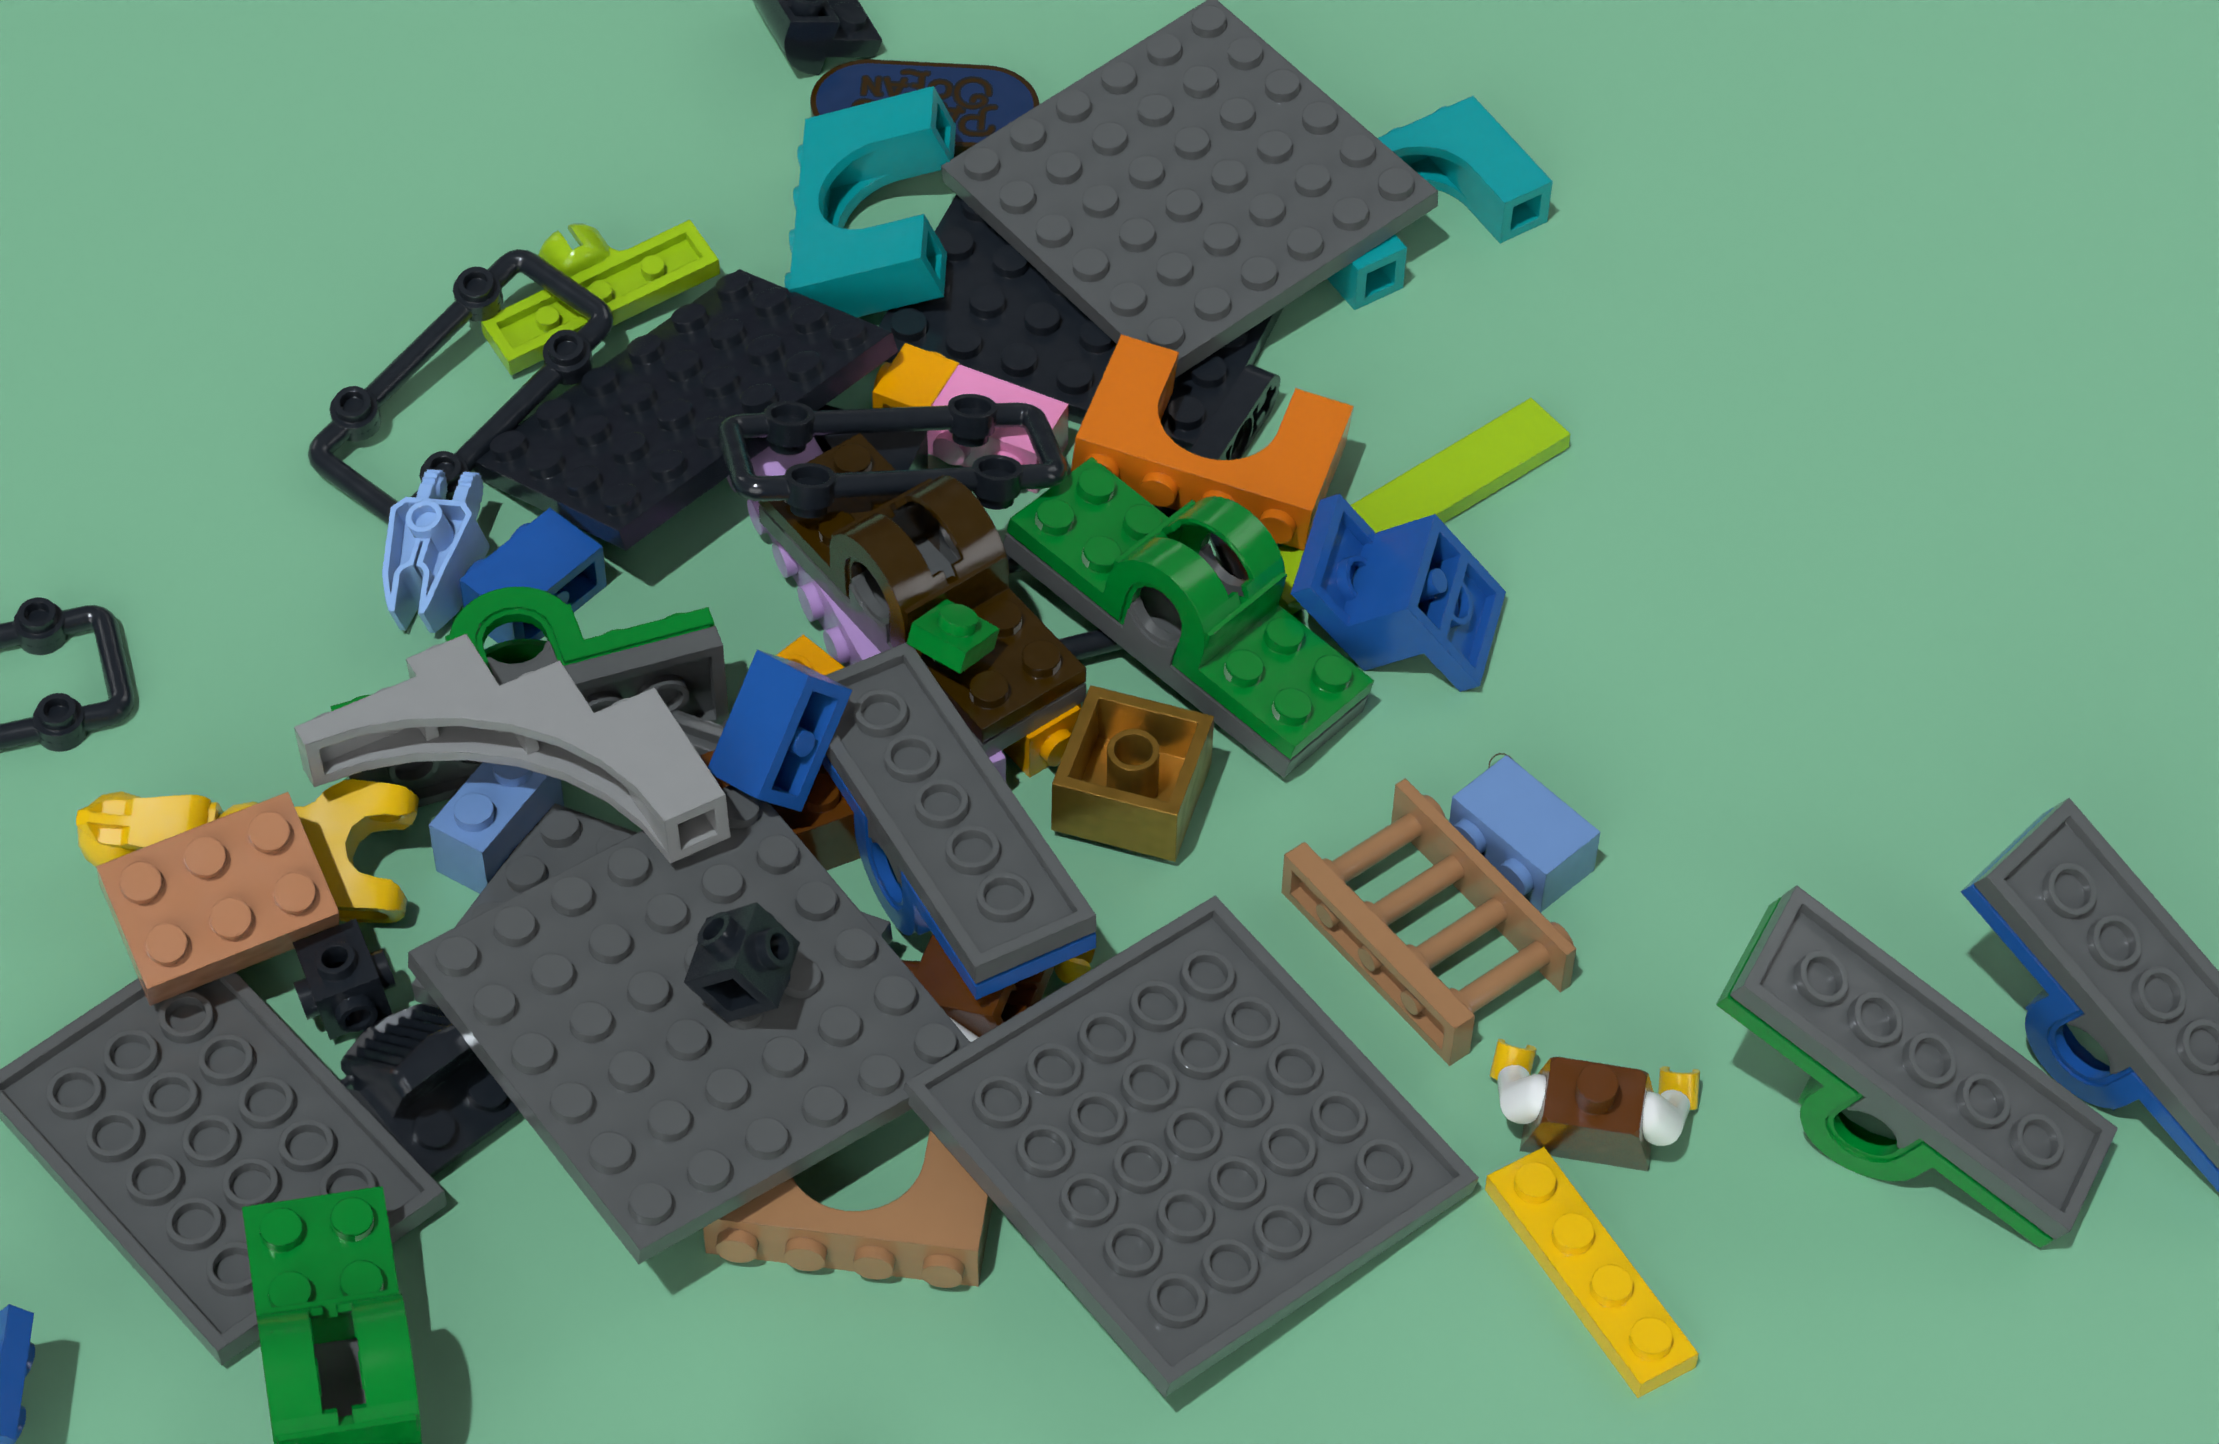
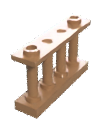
(1401, 970)

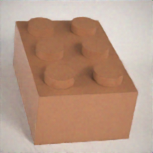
(217, 898)

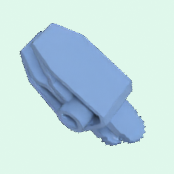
(431, 548)

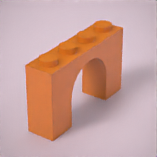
(1275, 484)

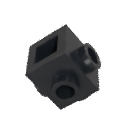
(742, 962)
(343, 979)

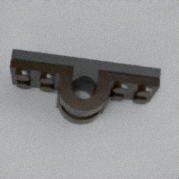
(908, 553)

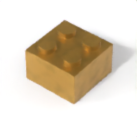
(1132, 773)

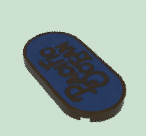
(976, 96)

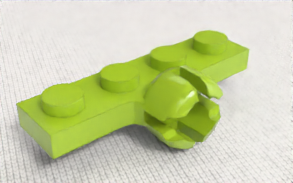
(623, 279)

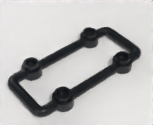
(477, 299)
(812, 486)
(59, 719)

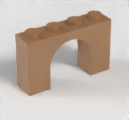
(925, 1234)

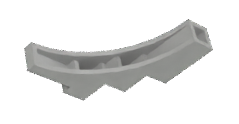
(539, 722)

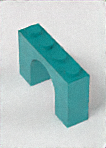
(1473, 160)
(841, 164)

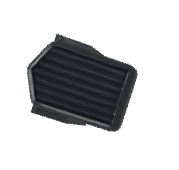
(425, 1086)

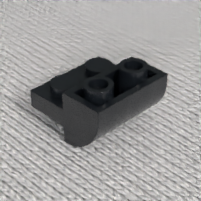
(819, 29)

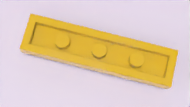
(1591, 1272)

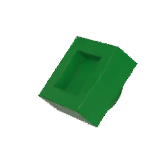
(953, 635)

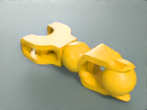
(333, 823)

